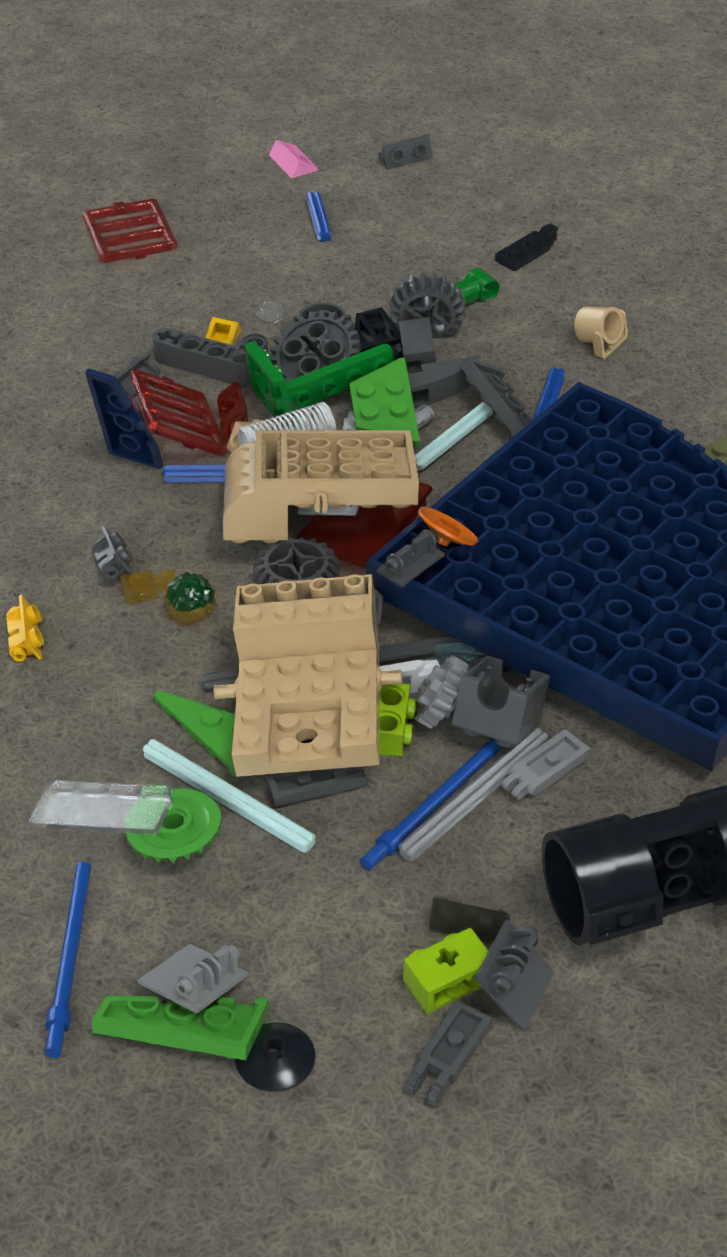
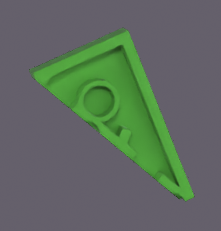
(204, 724)

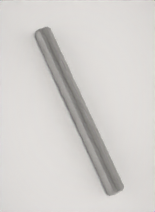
(468, 798)

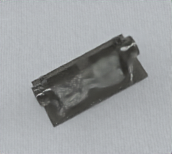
(454, 917)

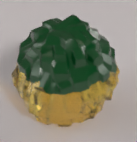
(190, 598)

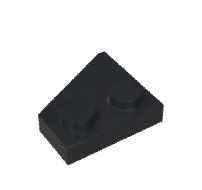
(376, 329)

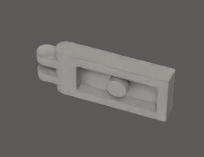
(546, 765)

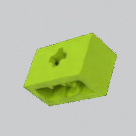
(445, 970)

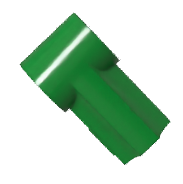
(478, 286)

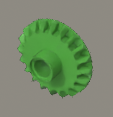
(186, 829)

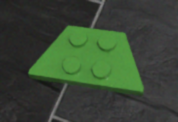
(385, 400)

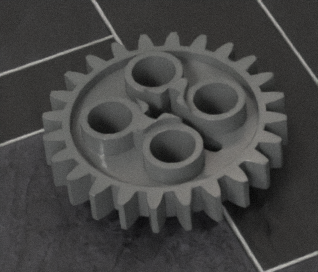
(326, 337)

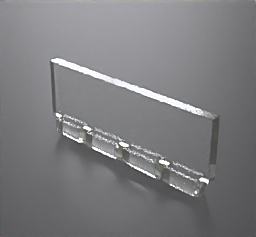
(103, 807)

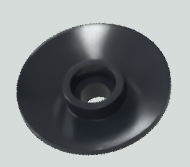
(282, 1068)

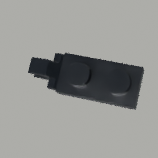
(527, 248)

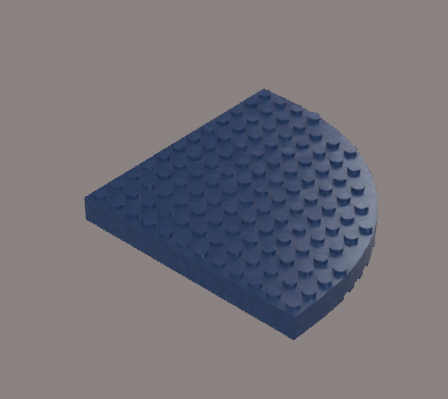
(592, 568)

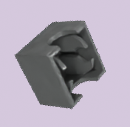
(494, 708)

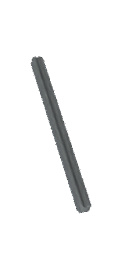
(388, 655)

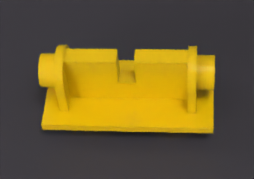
(24, 631)

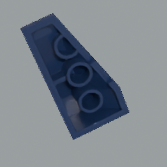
(122, 421)

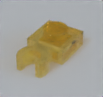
(145, 586)

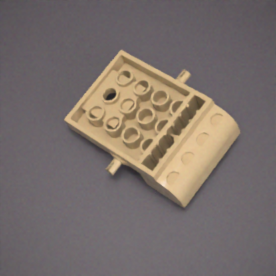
(314, 470)
(305, 675)

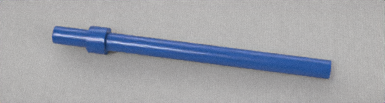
(389, 841)
(59, 1015)

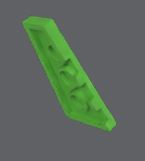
(217, 1029)

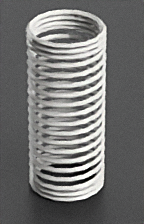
(247, 434)

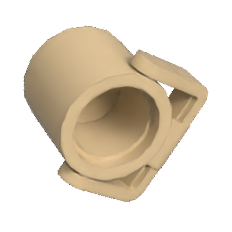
(601, 327)

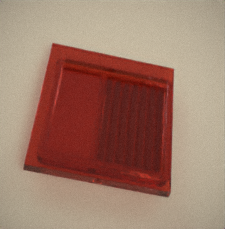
(363, 535)

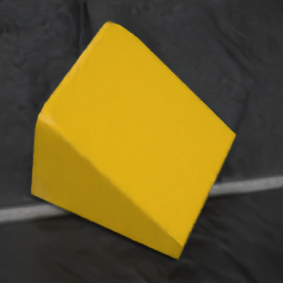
(223, 330)

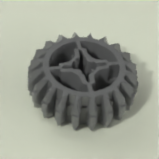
(423, 297)
(295, 561)

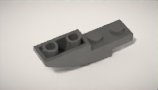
(437, 381)

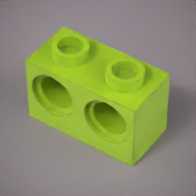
(395, 711)

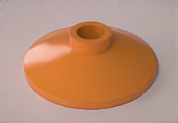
(447, 528)

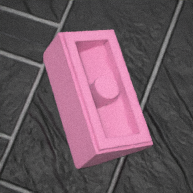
(291, 159)

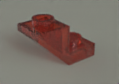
(231, 409)

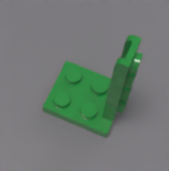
(283, 397)

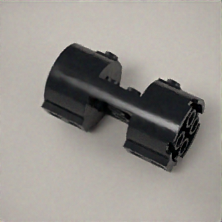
(630, 872)

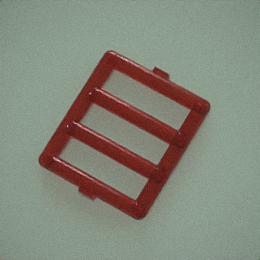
(120, 208)
(200, 410)

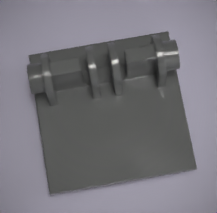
(515, 973)

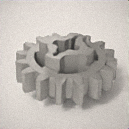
(440, 691)

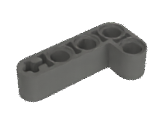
(205, 355)

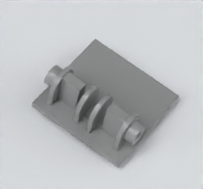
(195, 976)

